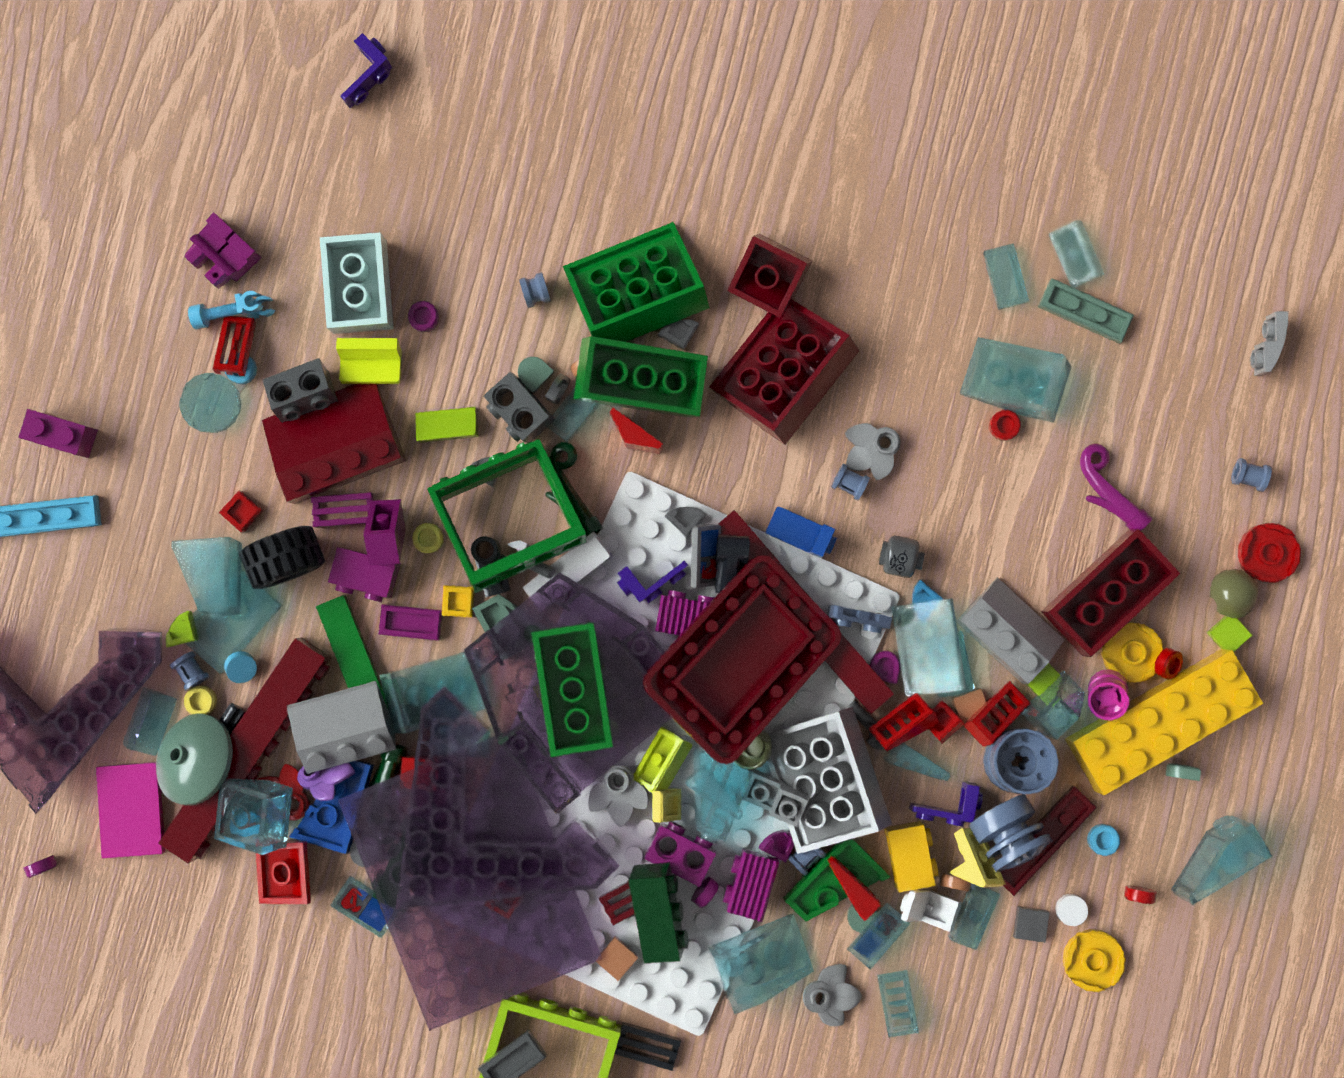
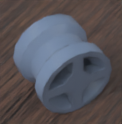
(534, 290)

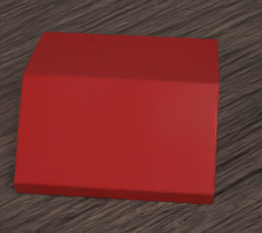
(633, 435)
(284, 875)

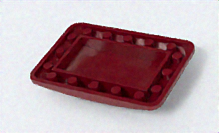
(742, 659)

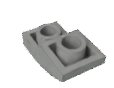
(1267, 353)
(777, 797)

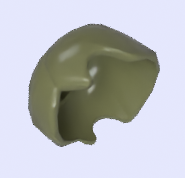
(1234, 593)
(756, 753)

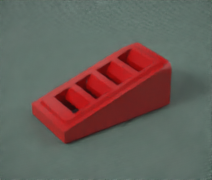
(905, 710)
(983, 728)
(859, 895)

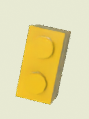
(910, 856)

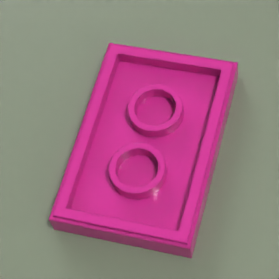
(129, 810)

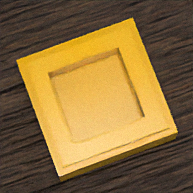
(458, 601)

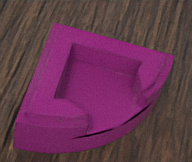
(778, 844)

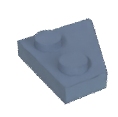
(872, 621)

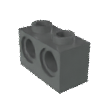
(298, 385)
(523, 403)

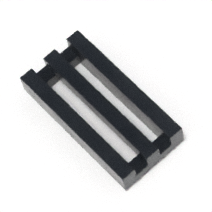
(643, 1057)

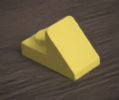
(977, 867)

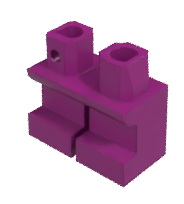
(225, 248)

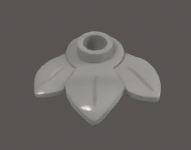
(868, 452)
(618, 799)
(836, 995)

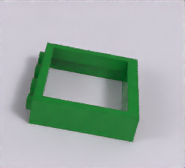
(524, 559)

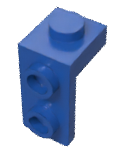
(801, 532)

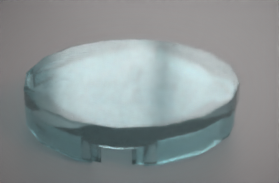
(210, 403)

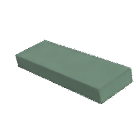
(1085, 311)

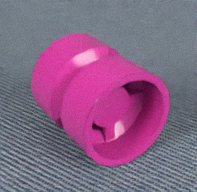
(1108, 694)

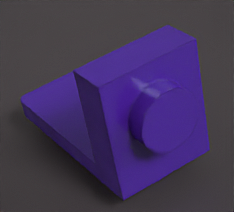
(374, 74)
(630, 583)
(969, 802)

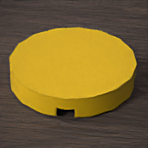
(1133, 652)
(1094, 960)

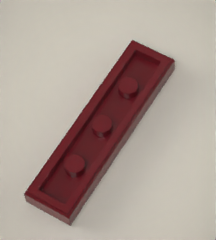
(1060, 824)

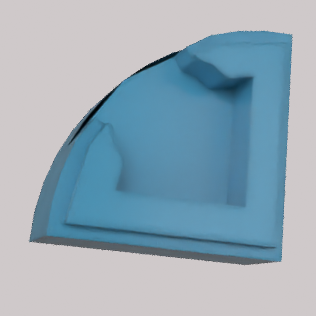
(924, 593)

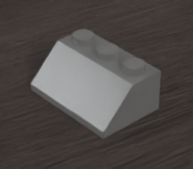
(1011, 631)
(341, 727)

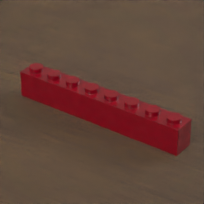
(251, 742)

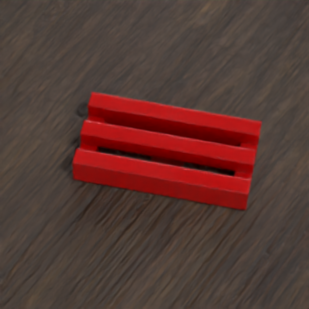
(230, 367)

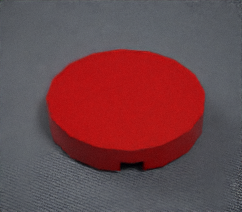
(1269, 552)

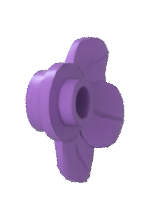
(322, 782)

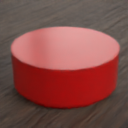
(1004, 425)
(1168, 663)
(1140, 894)

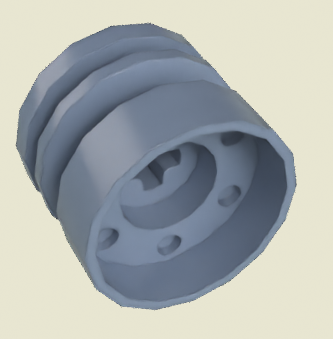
(1034, 771)
(1010, 833)

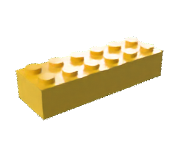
(1164, 721)

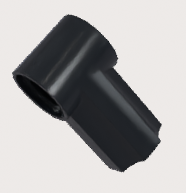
(731, 555)
(500, 587)

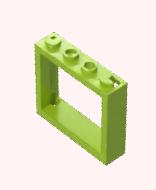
(548, 1011)

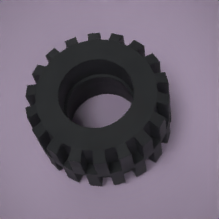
(282, 557)

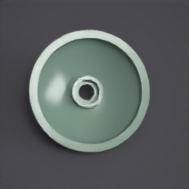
(194, 759)

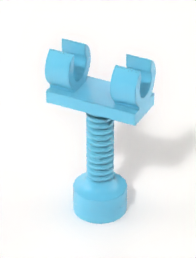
(245, 305)

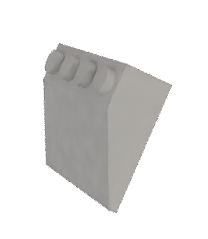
(832, 769)

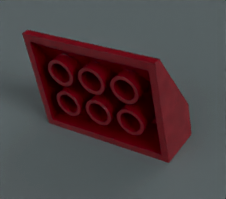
(785, 369)
(333, 444)

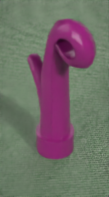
(1110, 497)

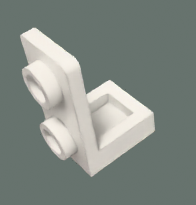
(930, 908)

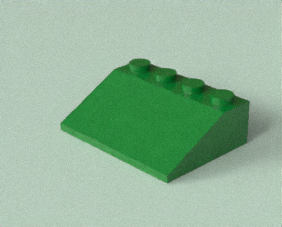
(637, 285)

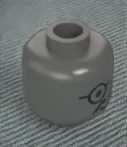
(901, 556)

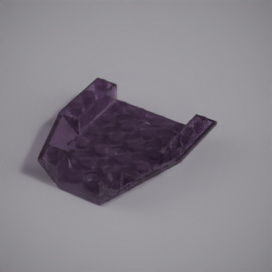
(511, 692)

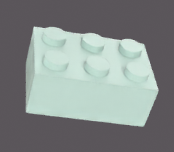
(356, 283)

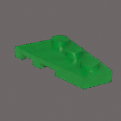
(820, 887)

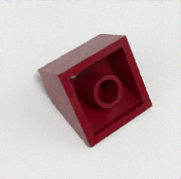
(769, 275)

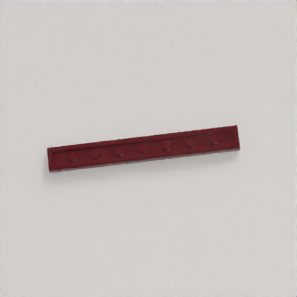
(844, 659)

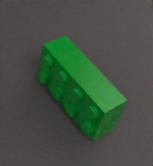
(640, 377)
(572, 689)

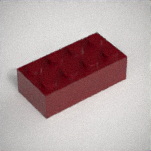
(1110, 592)

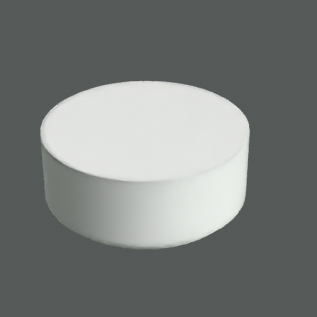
(1071, 910)

